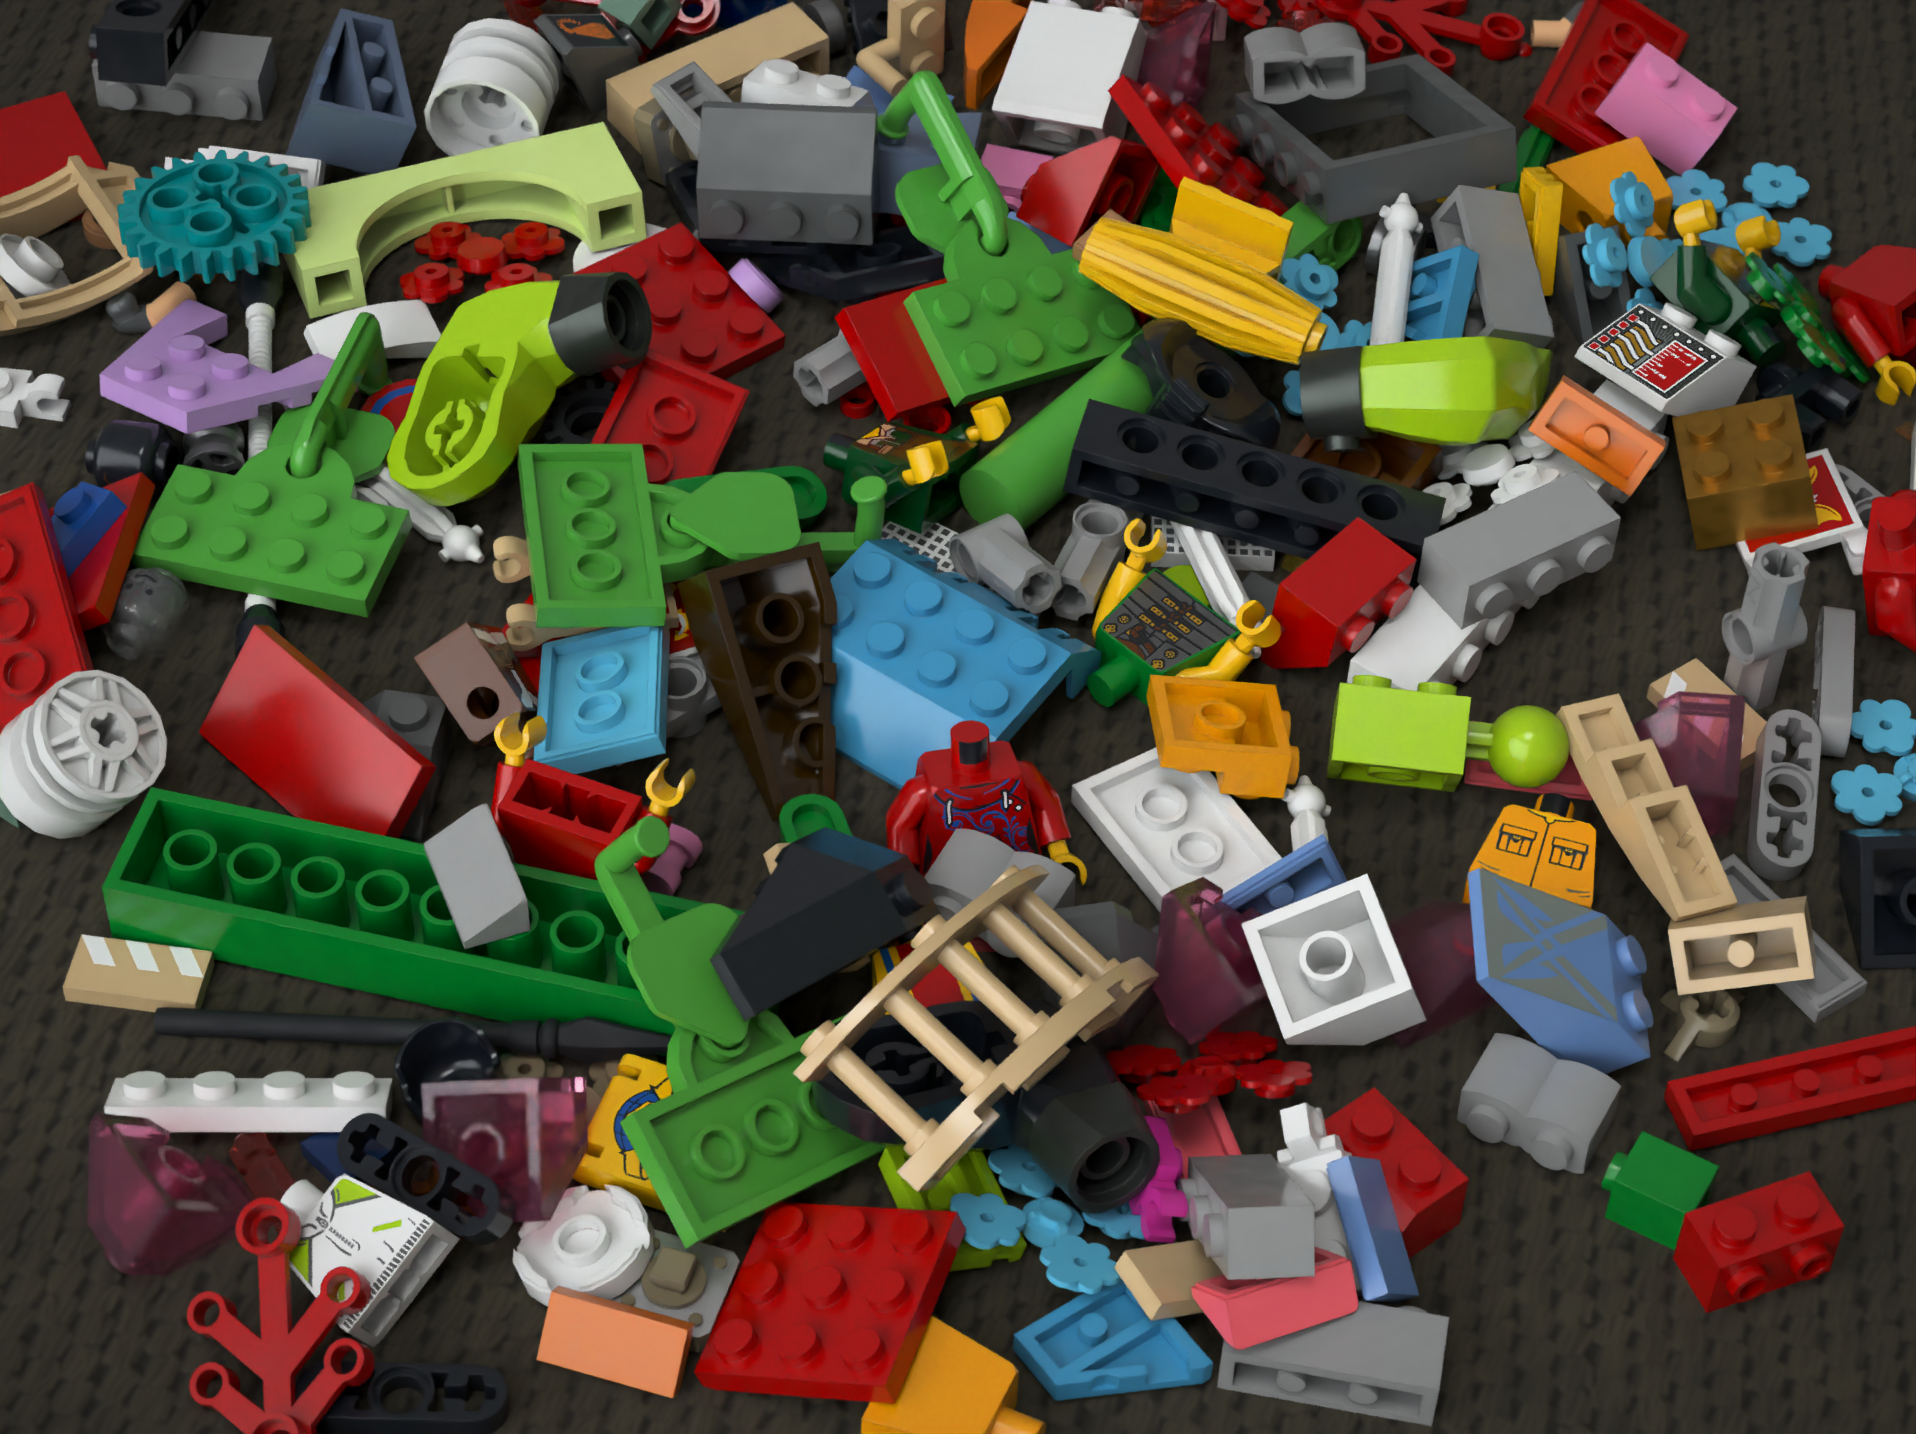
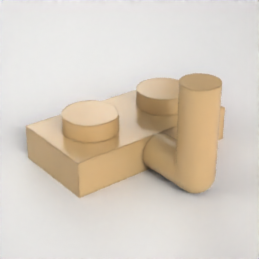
(911, 44)

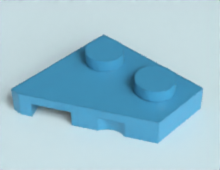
(1441, 294)
(1109, 1347)

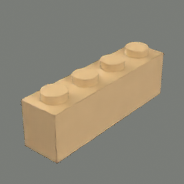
(726, 59)

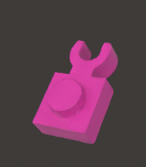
(1160, 1197)

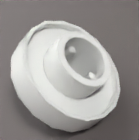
(30, 266)

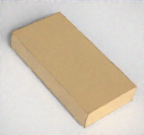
(1163, 1277)

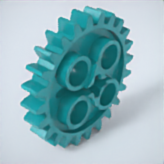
(214, 216)

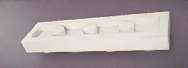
(268, 1104)

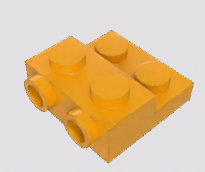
(1224, 730)

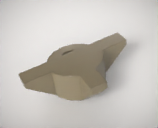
(1702, 1019)

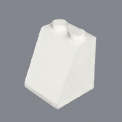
(1061, 76)

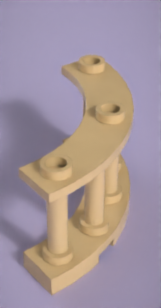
(1087, 1008)

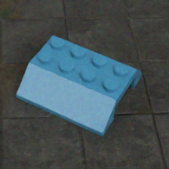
(931, 653)

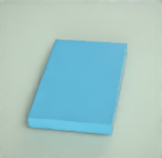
(604, 698)

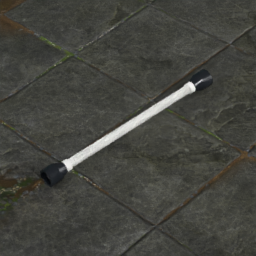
(260, 300)

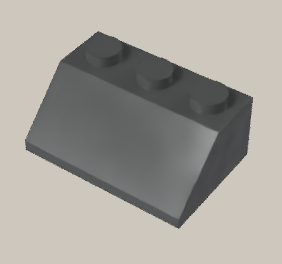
(788, 173)

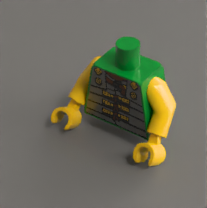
(1161, 629)

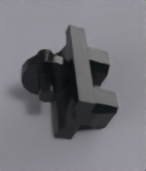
(1813, 392)

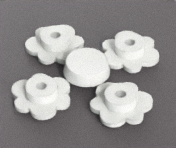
(1491, 464)

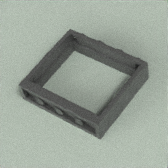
(1468, 149)

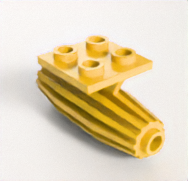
(1212, 271)

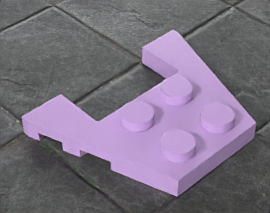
(197, 387)

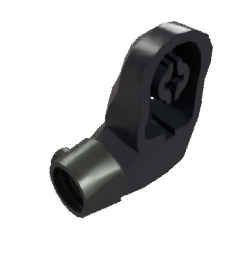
(1072, 1121)

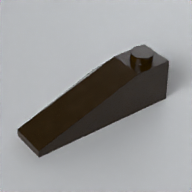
(769, 657)

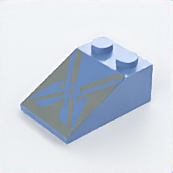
(1560, 972)

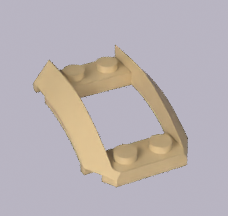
(50, 205)

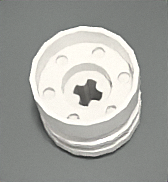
(492, 87)
(80, 754)

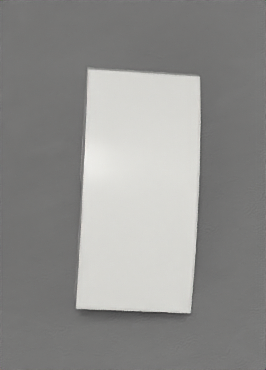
(405, 329)

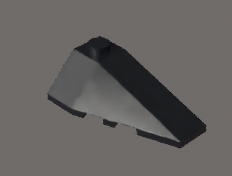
(817, 915)

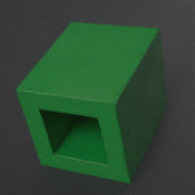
(1656, 1188)

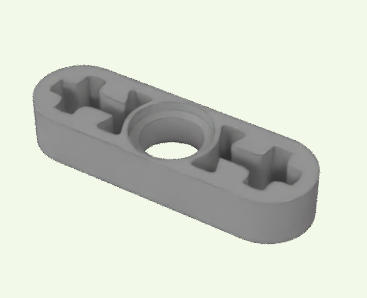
(1834, 678)
(1767, 814)

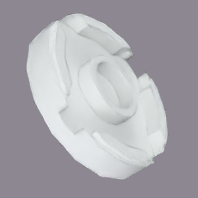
(590, 1245)

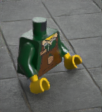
(1713, 282)
(916, 463)

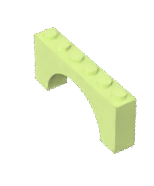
(556, 179)

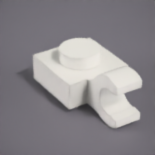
(30, 397)

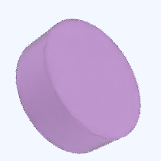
(756, 284)

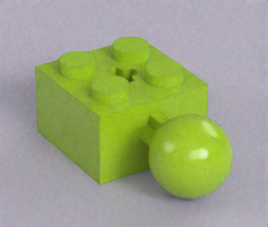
(1427, 736)

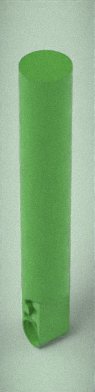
(1031, 465)

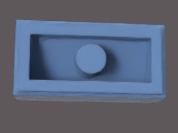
(1290, 879)

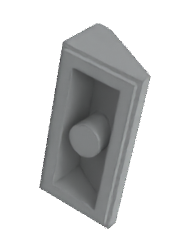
(478, 879)

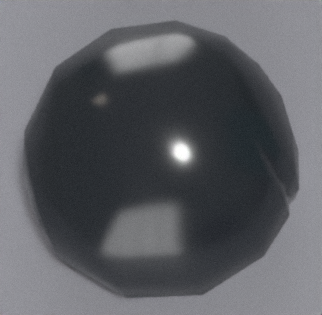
(444, 1053)

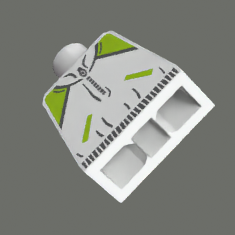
(371, 1235)

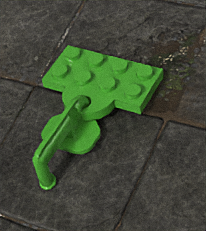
(1007, 302)
(293, 512)
(611, 539)
(739, 1119)

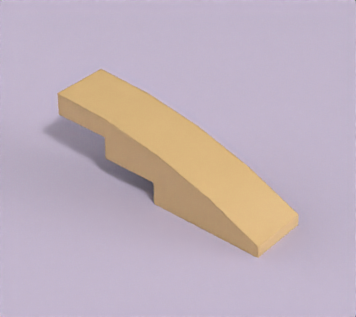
(1644, 811)

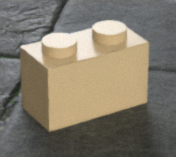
(1744, 946)

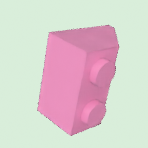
(1666, 109)

